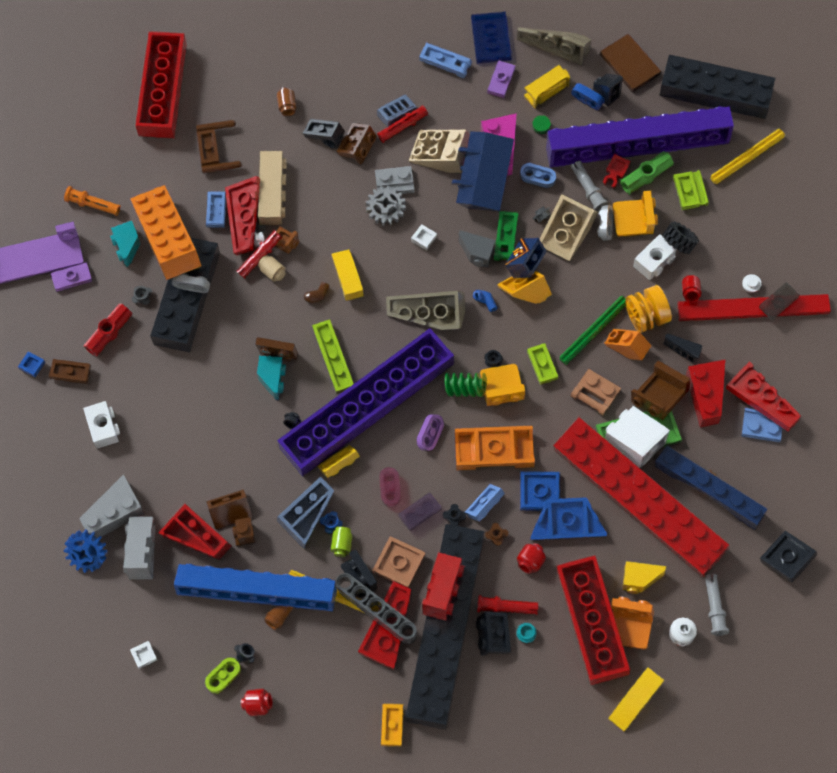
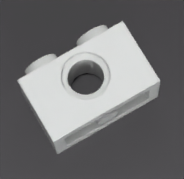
(657, 248)
(104, 435)

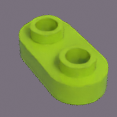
(222, 675)

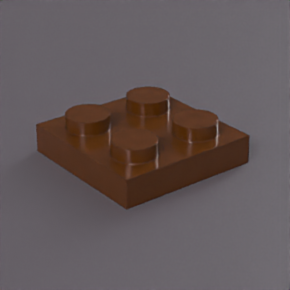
(277, 348)

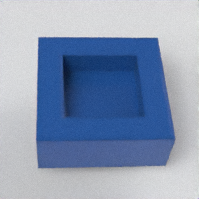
(31, 364)

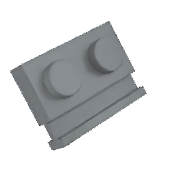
(395, 178)

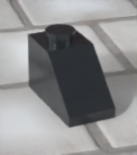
(608, 87)

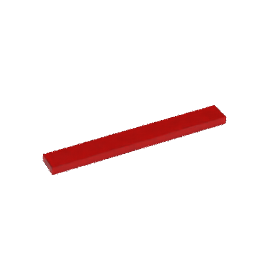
(749, 308)

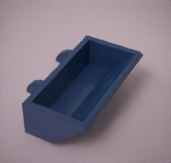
(484, 171)

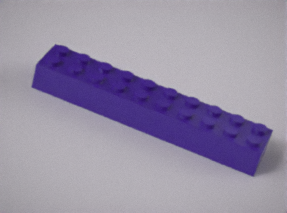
(639, 136)
(366, 402)

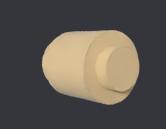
(272, 268)

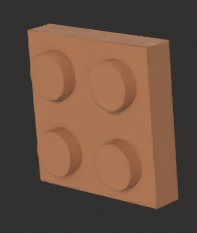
(399, 562)

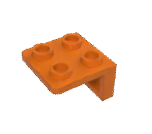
(633, 621)

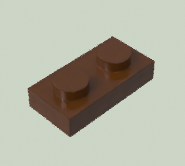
(70, 371)

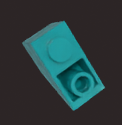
(127, 241)
(270, 374)

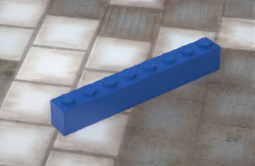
(255, 587)

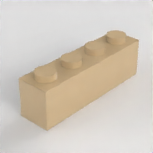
(271, 188)

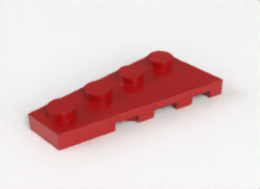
(379, 643)

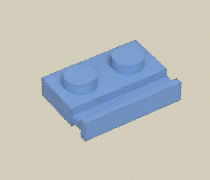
(759, 426)

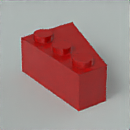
(707, 391)
(193, 532)
(442, 586)

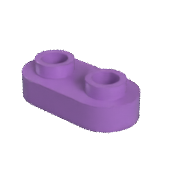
(430, 434)

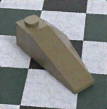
(562, 44)

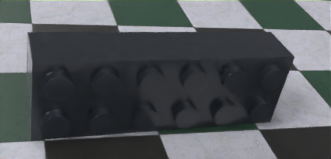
(717, 86)
(182, 309)

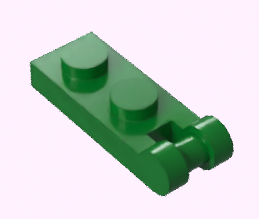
(505, 234)

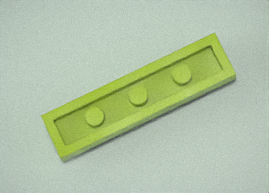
(332, 356)

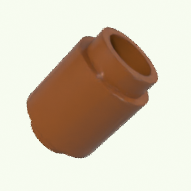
(286, 101)

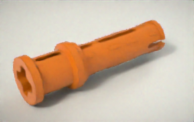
(83, 198)

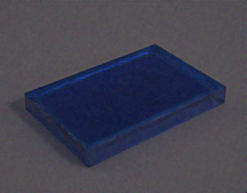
(491, 37)

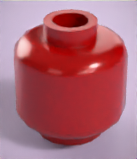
(531, 558)
(257, 702)

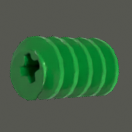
(465, 386)

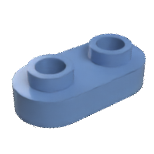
(538, 173)

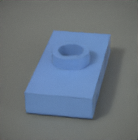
(216, 210)

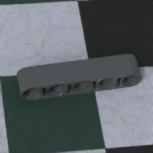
(371, 600)

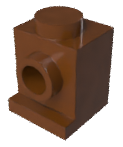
(243, 532)

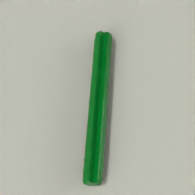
(593, 330)

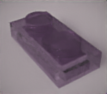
(419, 511)

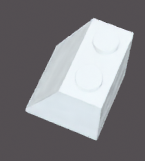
(637, 436)

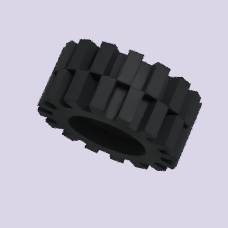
(680, 237)

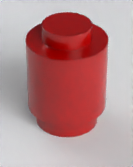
(691, 288)

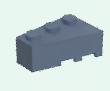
(305, 512)

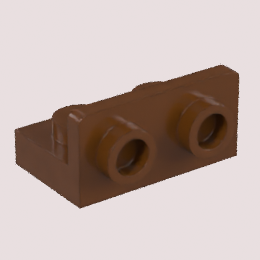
(357, 142)

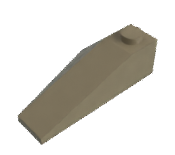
(434, 310)

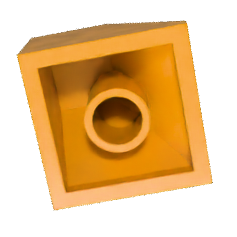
(528, 289)

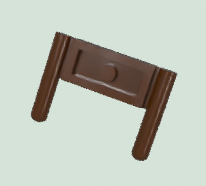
(208, 147)

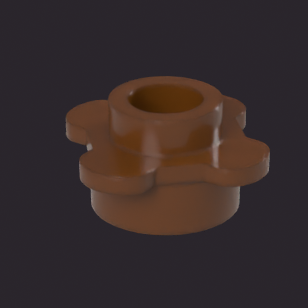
(497, 540)

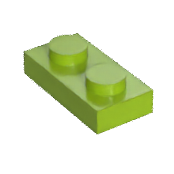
(542, 364)

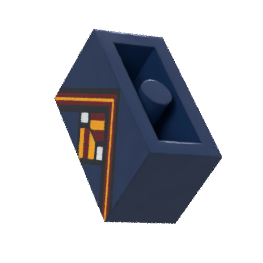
(526, 258)

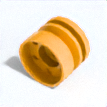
(649, 308)

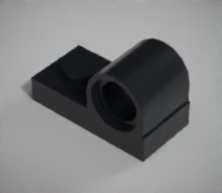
(328, 131)

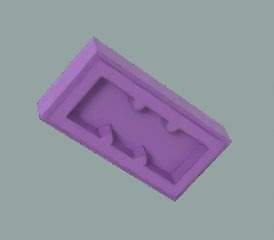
(501, 79)
(71, 277)

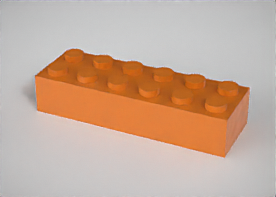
(165, 232)

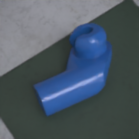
(486, 298)

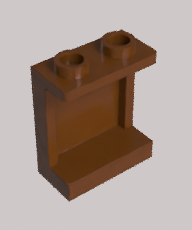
(661, 391)

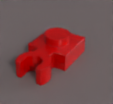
(617, 168)

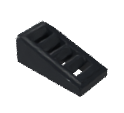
(685, 348)

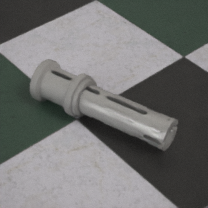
(592, 192)
(716, 614)

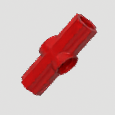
(100, 339)

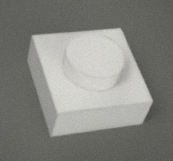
(424, 237)
(143, 655)

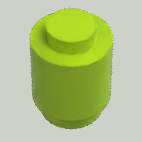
(341, 541)

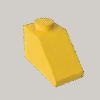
(641, 576)

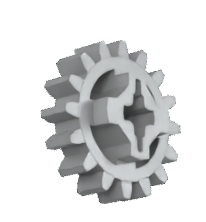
(395, 207)

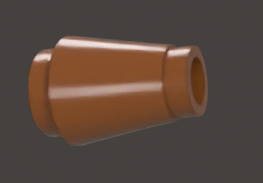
(277, 616)

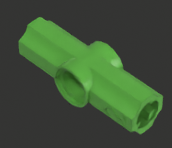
(639, 178)

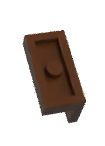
(229, 508)

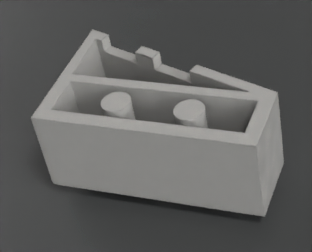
(112, 509)
(139, 548)

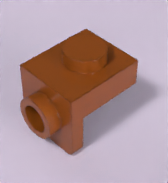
(289, 241)

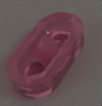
(389, 487)

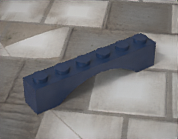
(731, 499)

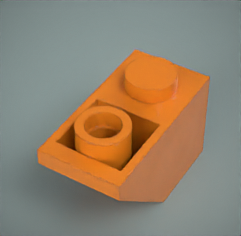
(628, 343)

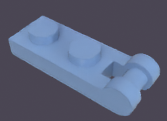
(445, 60)

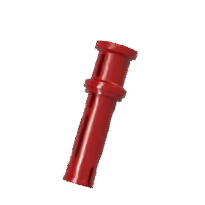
(496, 605)

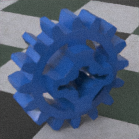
(87, 550)

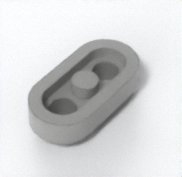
(606, 219)
(195, 284)

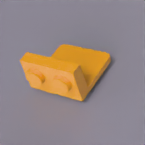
(635, 216)
(503, 385)

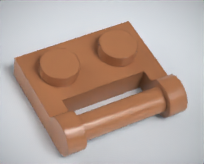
(598, 387)

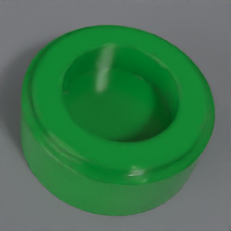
(541, 124)

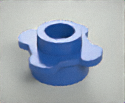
(332, 516)

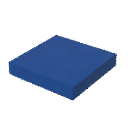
(537, 488)

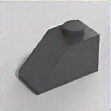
(477, 248)

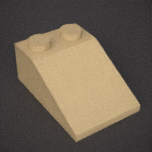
(567, 227)

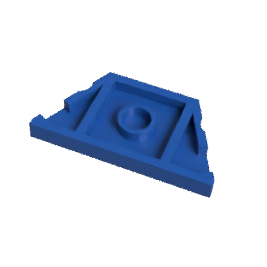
(567, 520)

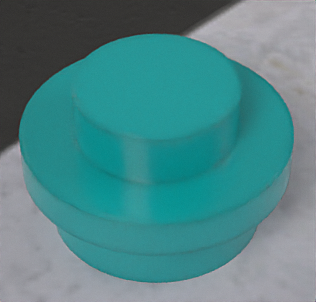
(526, 632)

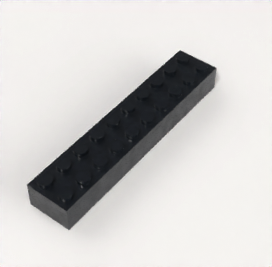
(442, 639)

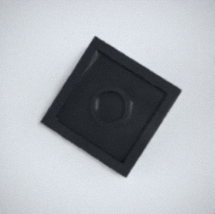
(788, 556)

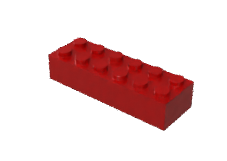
(161, 85)
(593, 620)

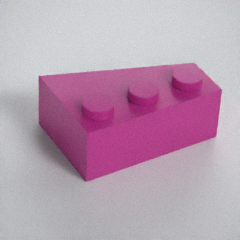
(502, 126)

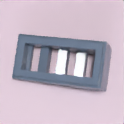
(382, 111)

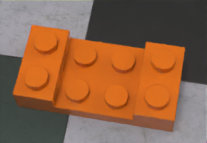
(494, 447)

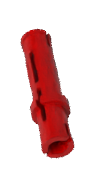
(409, 120)
(264, 248)

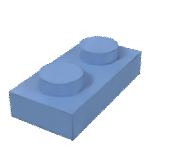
(484, 503)

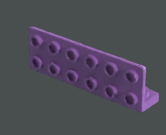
(41, 255)

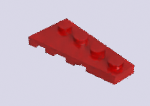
(242, 212)
(757, 393)

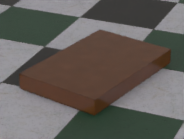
(630, 62)

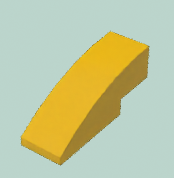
(347, 275)
(636, 699)

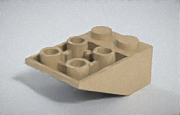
(440, 149)

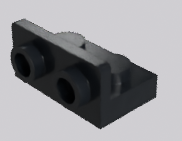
(357, 568)
(493, 633)

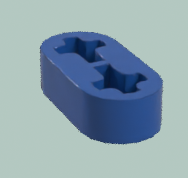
(587, 96)

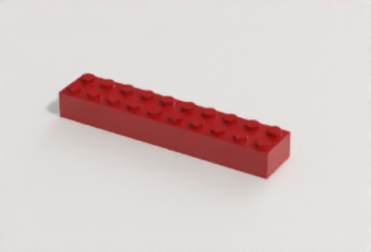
(641, 497)

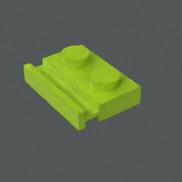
(690, 190)

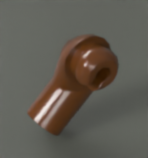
(317, 295)

